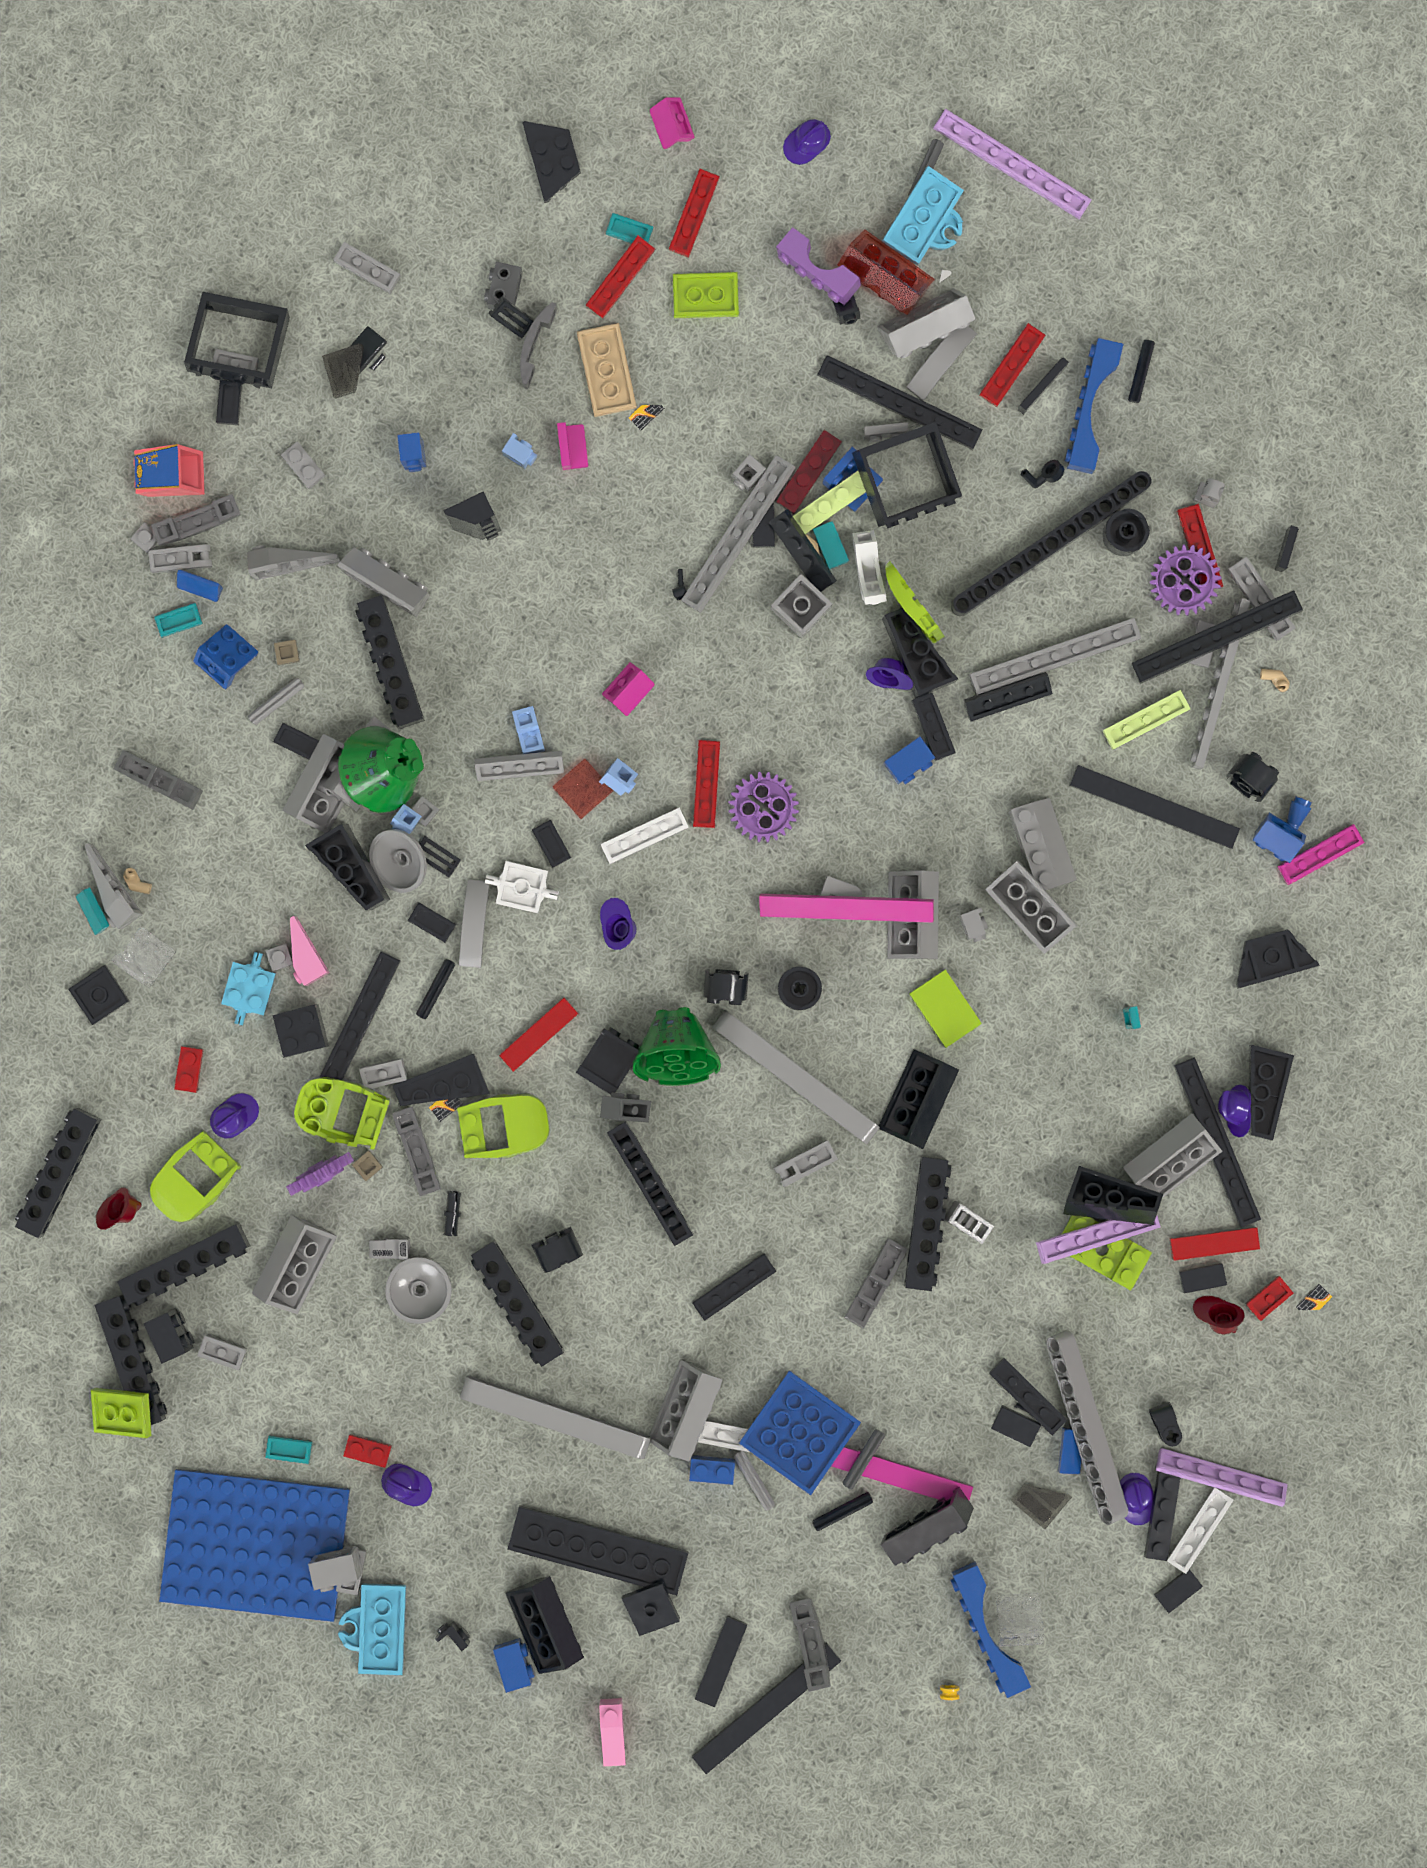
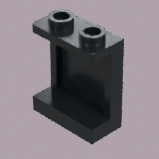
(608, 1061)

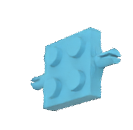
(248, 988)

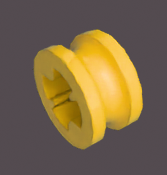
(949, 1692)

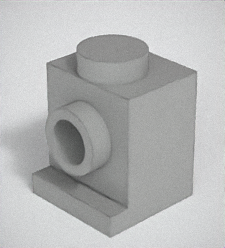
(751, 466)
(974, 925)

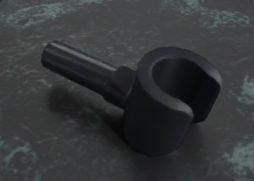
(680, 591)

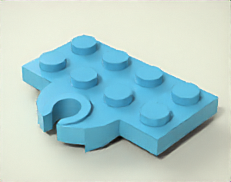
(926, 217)
(378, 1629)

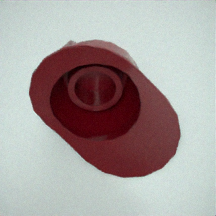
(117, 1209)
(1219, 1314)

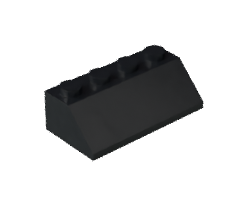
(474, 518)
(918, 1099)
(545, 1625)

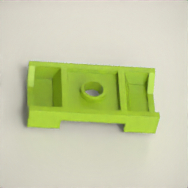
(1120, 1263)

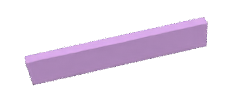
(1089, 1238)
(1221, 1477)

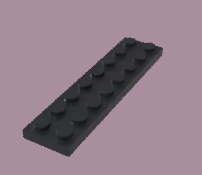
(597, 1549)

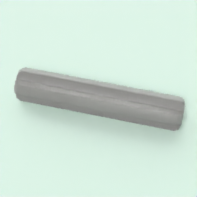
(276, 701)
(754, 1480)

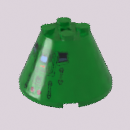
(379, 768)
(676, 1050)

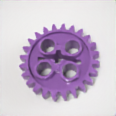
(1172, 594)
(776, 791)
(319, 1173)

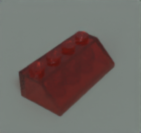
(886, 272)

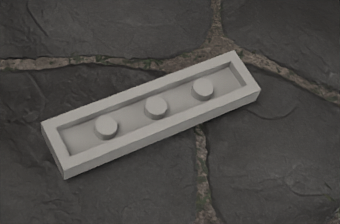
(1257, 591)
(519, 765)

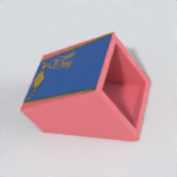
(169, 471)

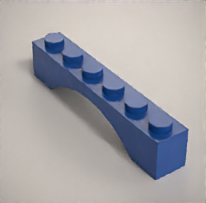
(1084, 448)
(972, 1588)

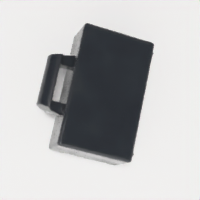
(372, 345)
(1016, 1425)

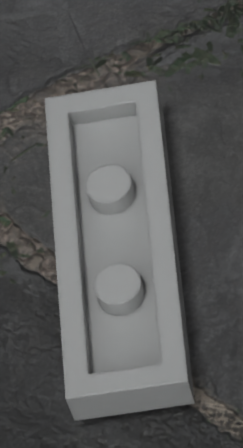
(367, 268)

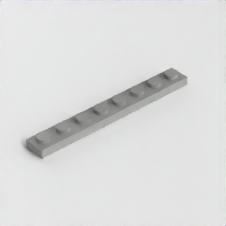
(738, 534)
(1055, 656)
(1216, 694)

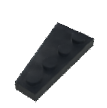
(450, 1081)

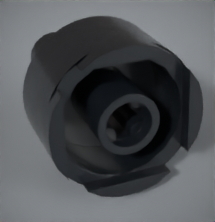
(1137, 530)
(1253, 776)
(802, 976)
(725, 986)
(557, 1249)

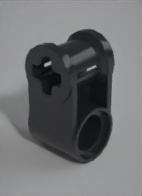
(1164, 1421)

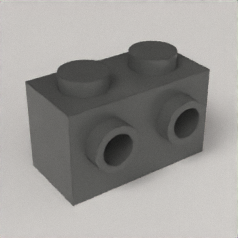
(504, 282)
(625, 1109)

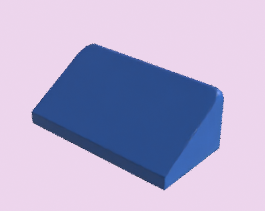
(198, 585)
(1069, 1453)

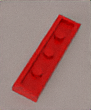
(694, 213)
(620, 277)
(1012, 365)
(1196, 534)
(706, 784)
(538, 1034)
(1214, 1243)

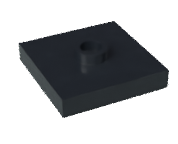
(650, 1608)

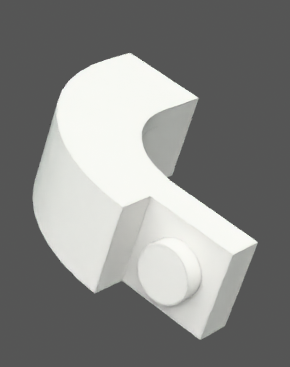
(868, 567)

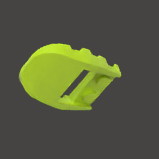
(912, 608)
(319, 1106)
(524, 1122)
(176, 1195)

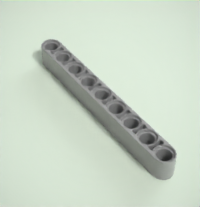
(796, 1077)
(555, 1417)
(1087, 1427)

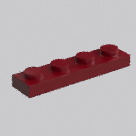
(809, 471)

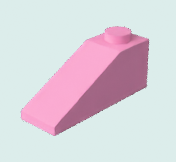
(306, 960)
(612, 1731)

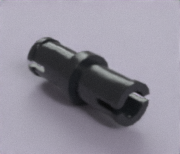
(452, 1213)

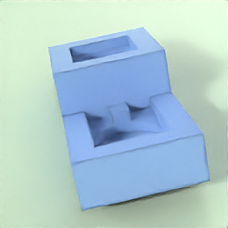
(528, 730)

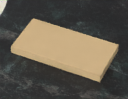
(606, 370)

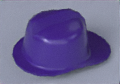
(806, 142)
(889, 674)
(617, 924)
(1236, 1109)
(234, 1115)
(406, 1485)
(1138, 1497)

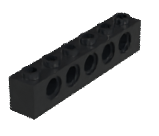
(377, 608)
(650, 1183)
(25, 1218)
(913, 1278)
(136, 1294)
(136, 1348)
(540, 1355)

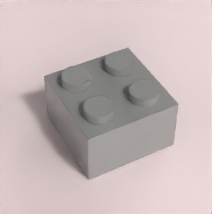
(801, 606)
(335, 1569)

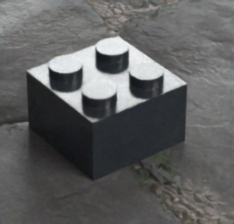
(300, 1030)
(169, 1335)

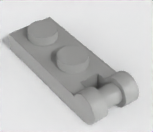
(179, 558)
(806, 1163)

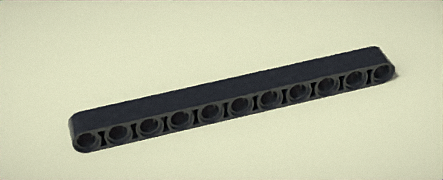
(1058, 536)

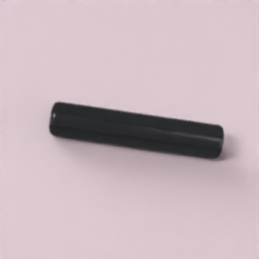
(1141, 371)
(435, 989)
(842, 1511)

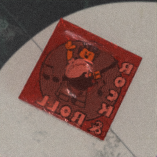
(582, 789)

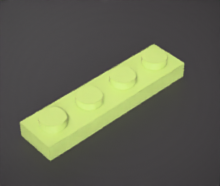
(830, 503)
(1146, 719)

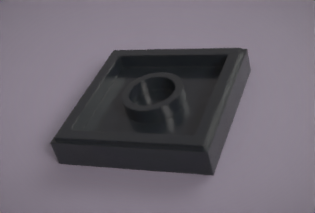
(98, 994)

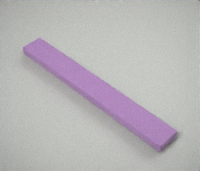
(1012, 164)

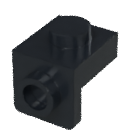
(847, 313)
(458, 1635)

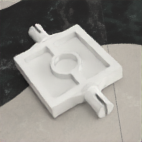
(521, 887)

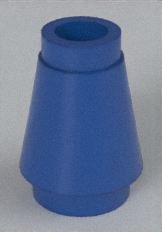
(1298, 811)

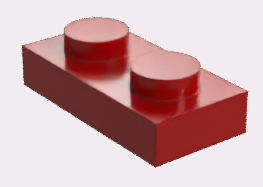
(189, 1069)
(1269, 1298)
(367, 1451)

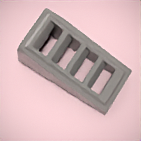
(954, 1211)

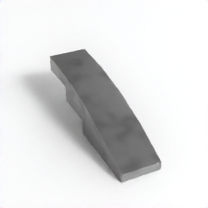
(158, 779)
(875, 1283)

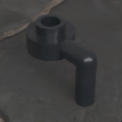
(1051, 472)

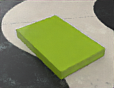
(705, 295)
(945, 1008)
(121, 1412)

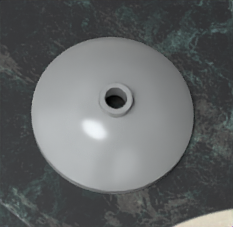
(390, 863)
(409, 1303)

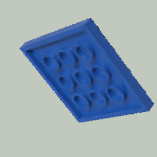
(799, 1433)

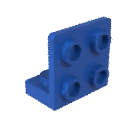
(843, 470)
(224, 655)

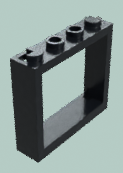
(244, 309)
(942, 462)

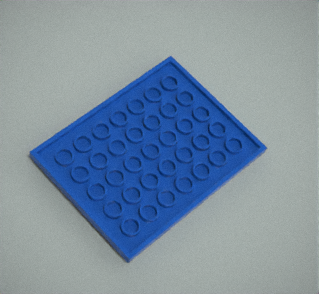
(250, 1544)

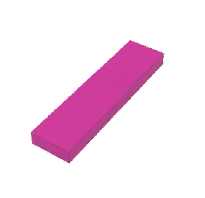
(1321, 854)

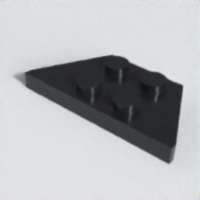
(552, 157)
(1272, 958)

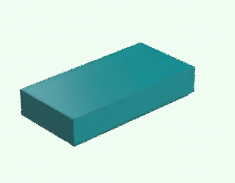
(628, 229)
(830, 545)
(178, 620)
(92, 911)
(1131, 1017)
(288, 1449)

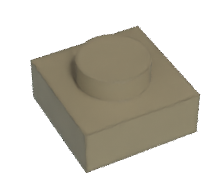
(286, 652)
(367, 1165)

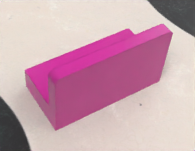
(671, 122)
(572, 446)
(628, 688)

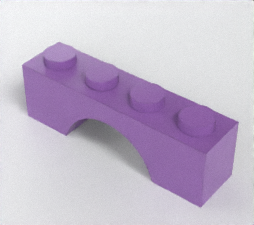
(838, 282)

